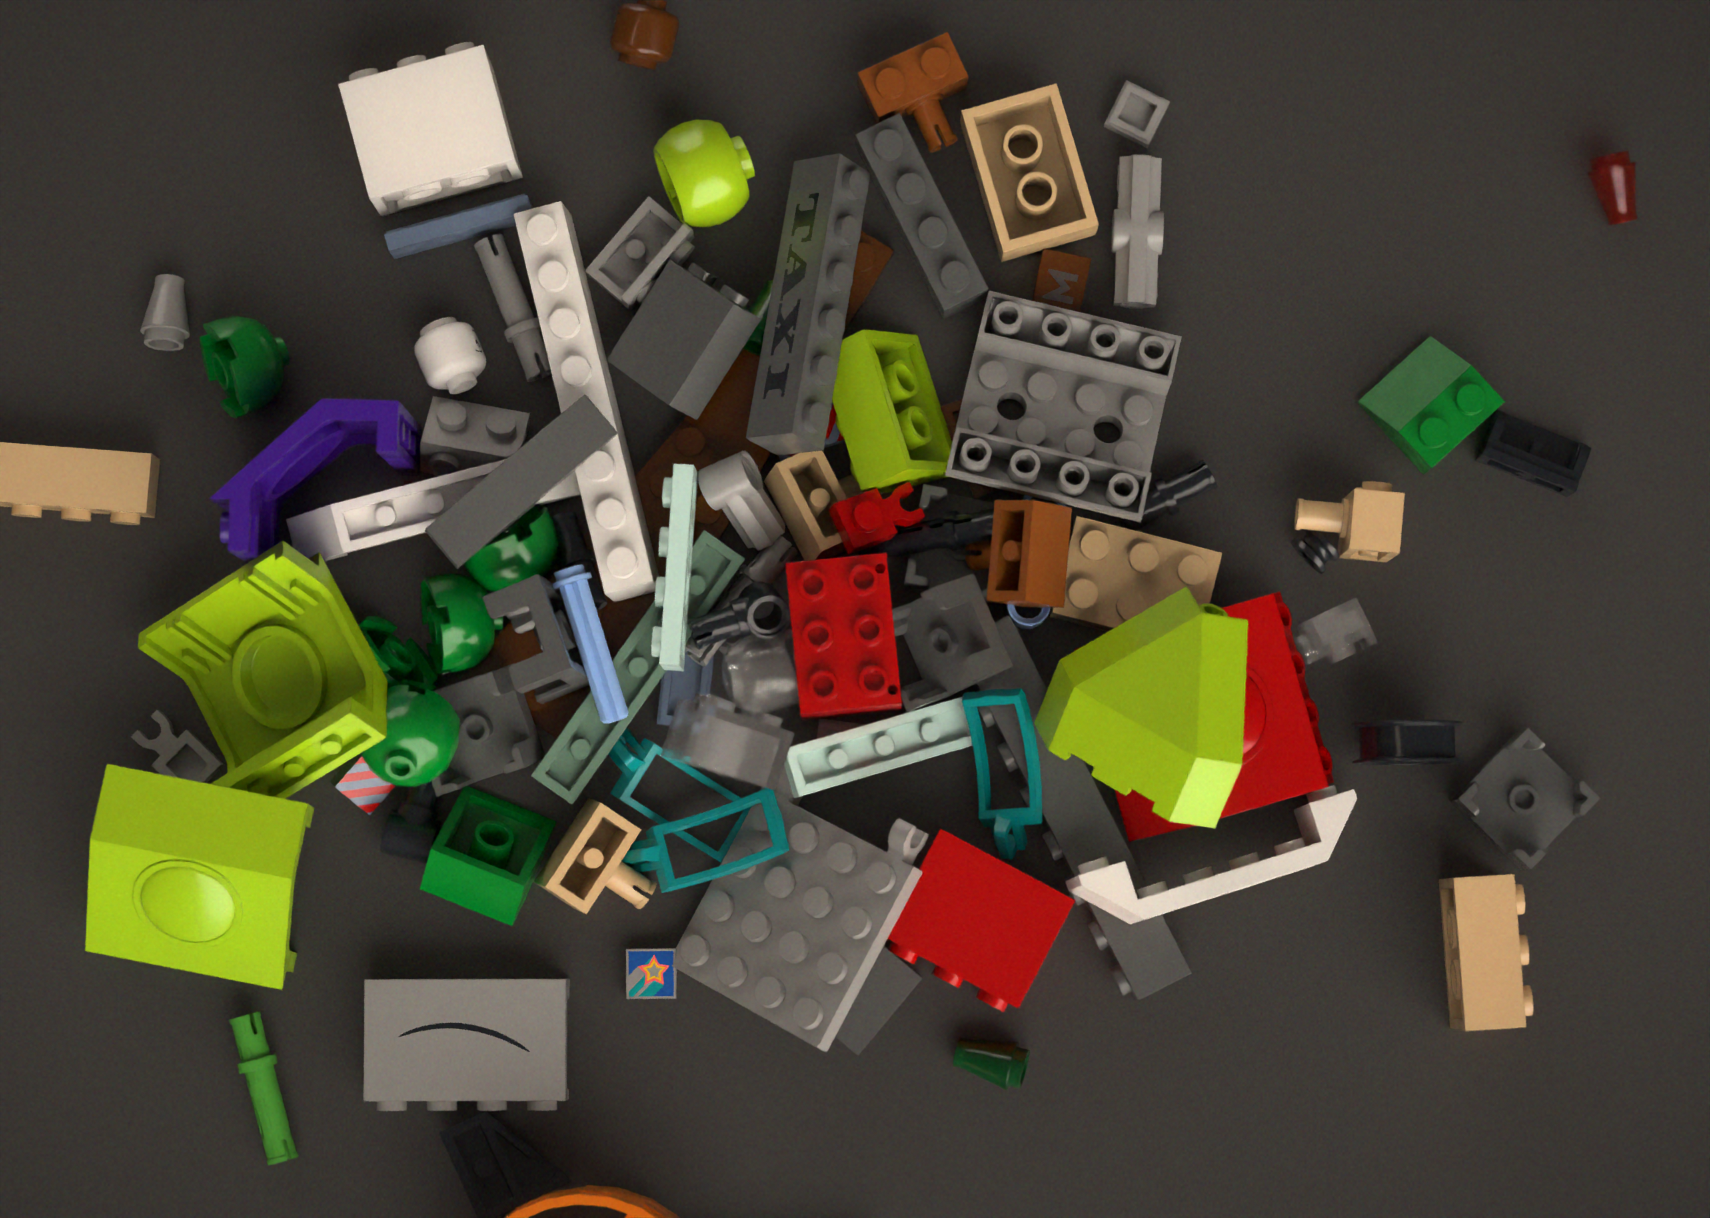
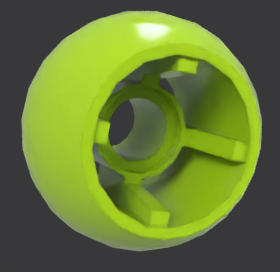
(704, 172)

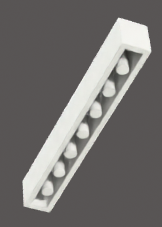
(579, 369)

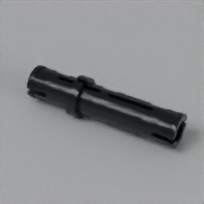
(949, 532)

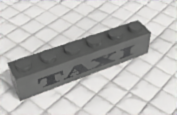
(808, 305)

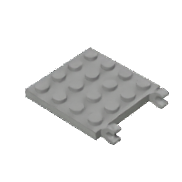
(803, 925)

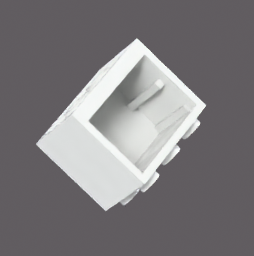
(430, 128)

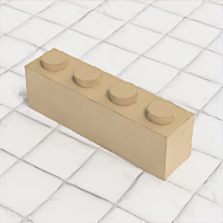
(78, 482)

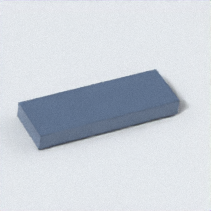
(455, 226)

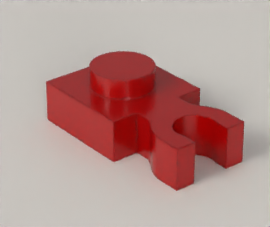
(870, 519)

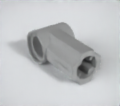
(738, 490)

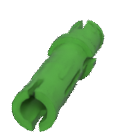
(263, 1086)

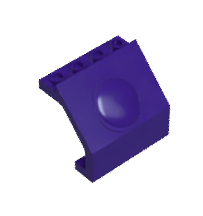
(299, 454)

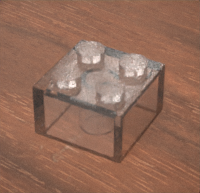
(729, 744)

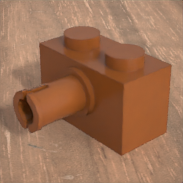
(915, 85)
(1025, 553)

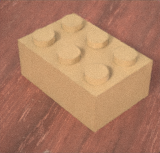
(1029, 172)
(1126, 571)
(1484, 952)

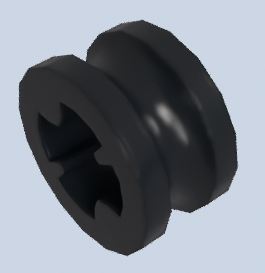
(1315, 549)

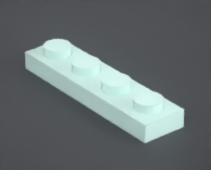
(674, 588)
(877, 747)

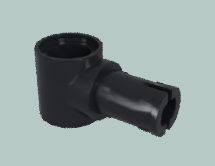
(739, 620)
(413, 826)

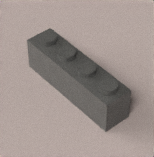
(921, 216)

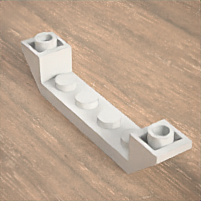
(393, 513)
(1320, 827)

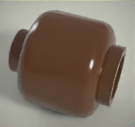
(644, 33)

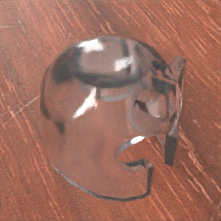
(760, 673)

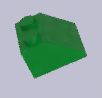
(1430, 403)
(487, 855)

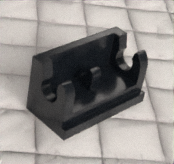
(1533, 454)

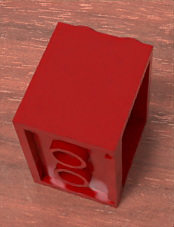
(843, 636)
(979, 921)

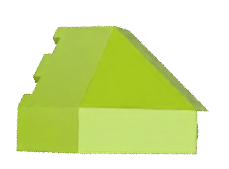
(1157, 707)

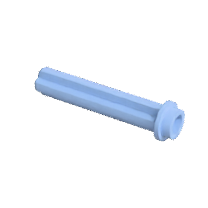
(591, 643)

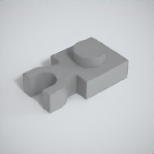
(179, 756)

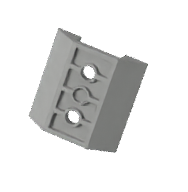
(1068, 378)

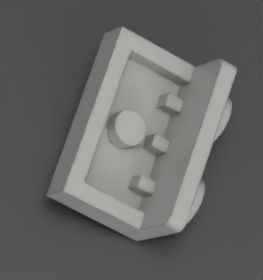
(640, 253)
(469, 435)

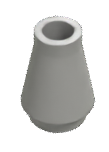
(166, 315)

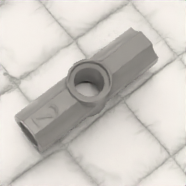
(1137, 231)

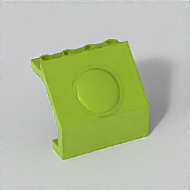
(276, 671)
(194, 876)

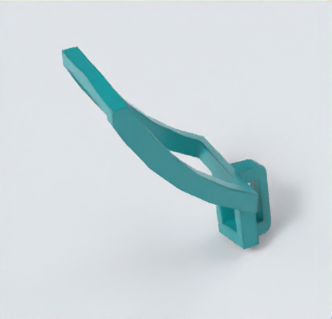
(635, 766)
(1003, 819)
(658, 856)

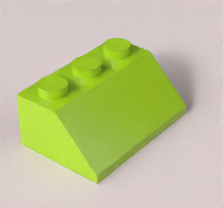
(889, 411)

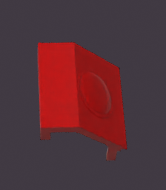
(1280, 725)

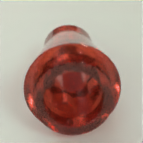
(1615, 186)

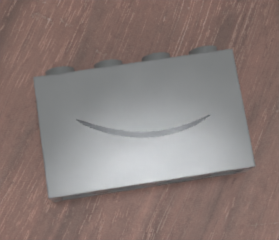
(465, 1042)

